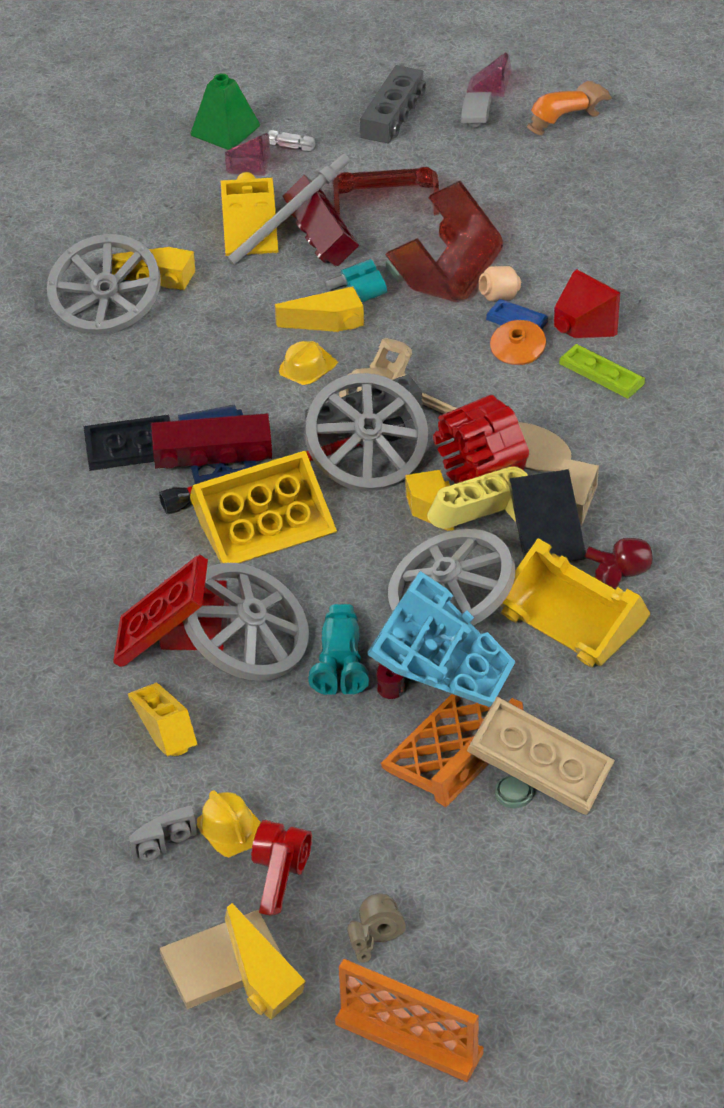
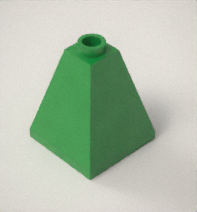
(224, 114)

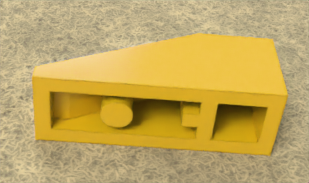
(324, 312)
(164, 719)
(265, 973)

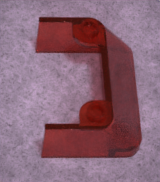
(470, 248)

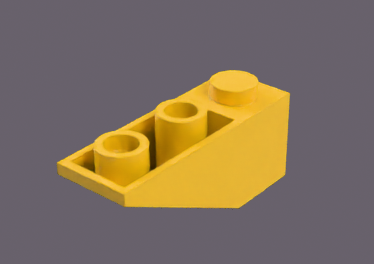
(174, 264)

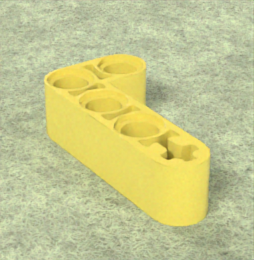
(474, 499)

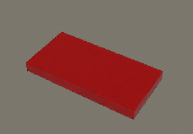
(160, 611)

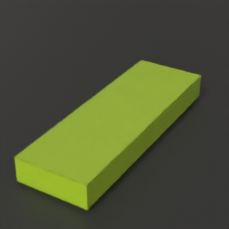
(602, 371)

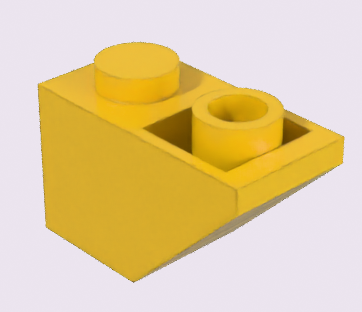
(422, 490)

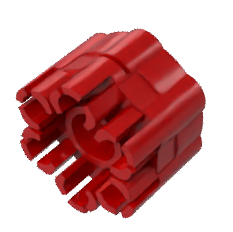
(485, 436)

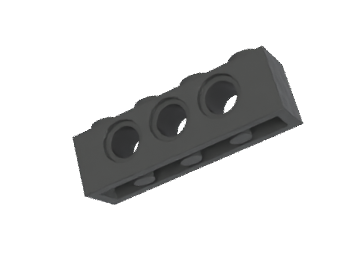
(392, 104)
(380, 400)

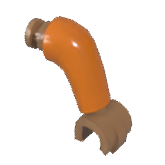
(555, 104)

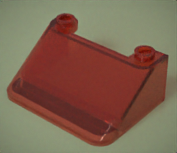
(348, 181)

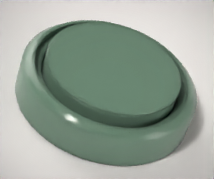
(513, 792)

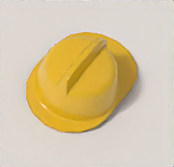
(306, 362)
(227, 823)

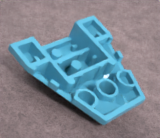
(439, 645)

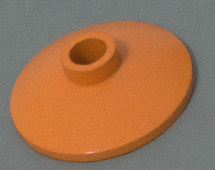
(519, 350)

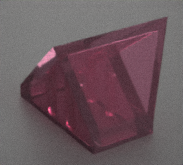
(493, 77)
(249, 156)

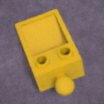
(245, 209)

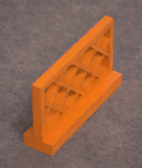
(455, 771)
(414, 1036)

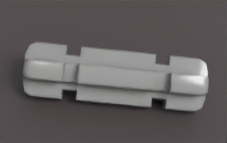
(291, 140)

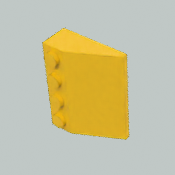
(262, 509)

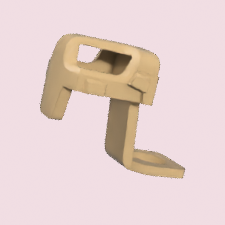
(384, 367)

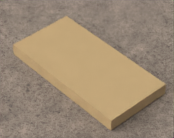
(541, 756)

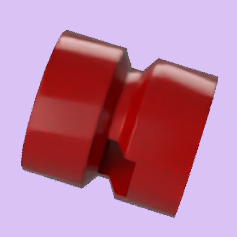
(273, 832)

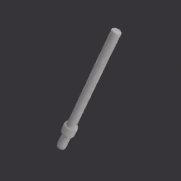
(326, 175)

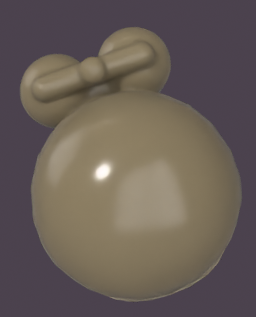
(379, 923)

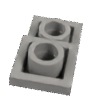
(476, 108)
(150, 839)

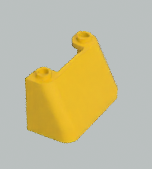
(573, 606)

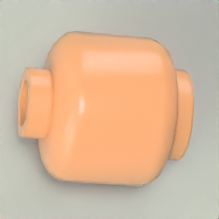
(499, 283)

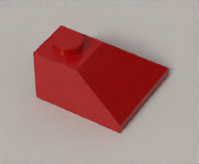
(587, 308)

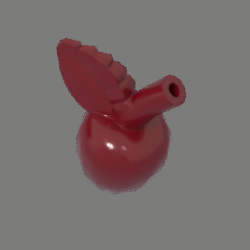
(628, 559)

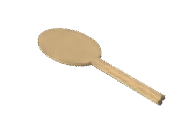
(544, 446)

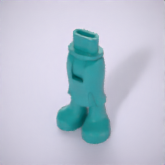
(339, 649)

